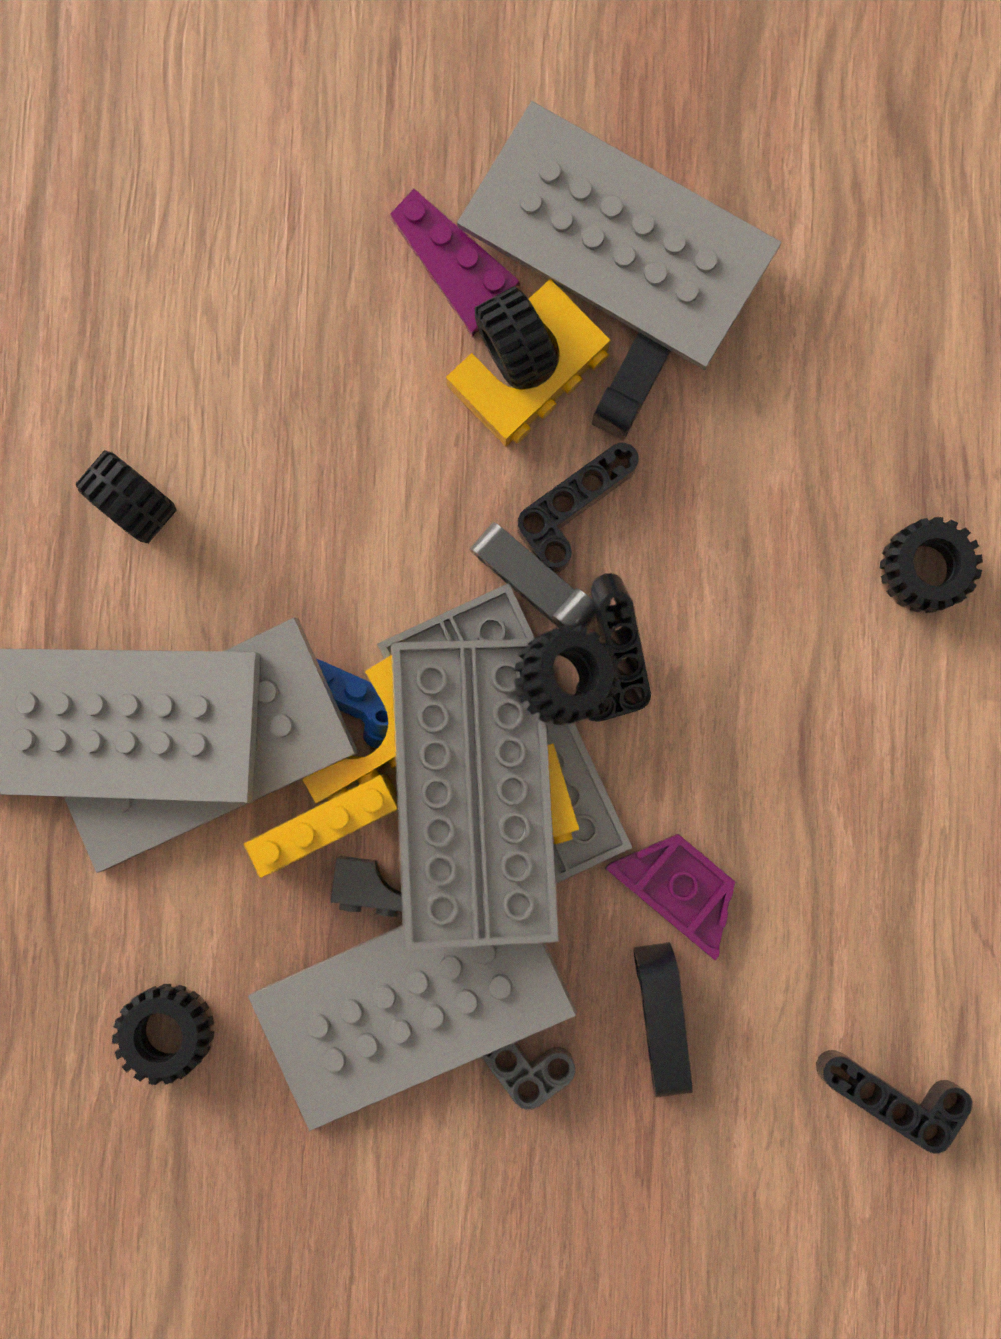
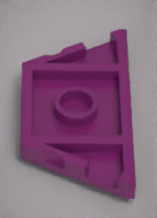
(681, 888)

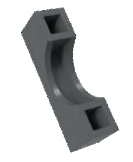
(360, 884)

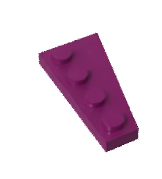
(451, 257)

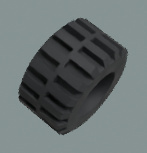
(515, 337)
(125, 497)
(954, 548)
(593, 669)
(138, 1050)

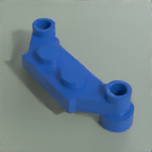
(359, 700)

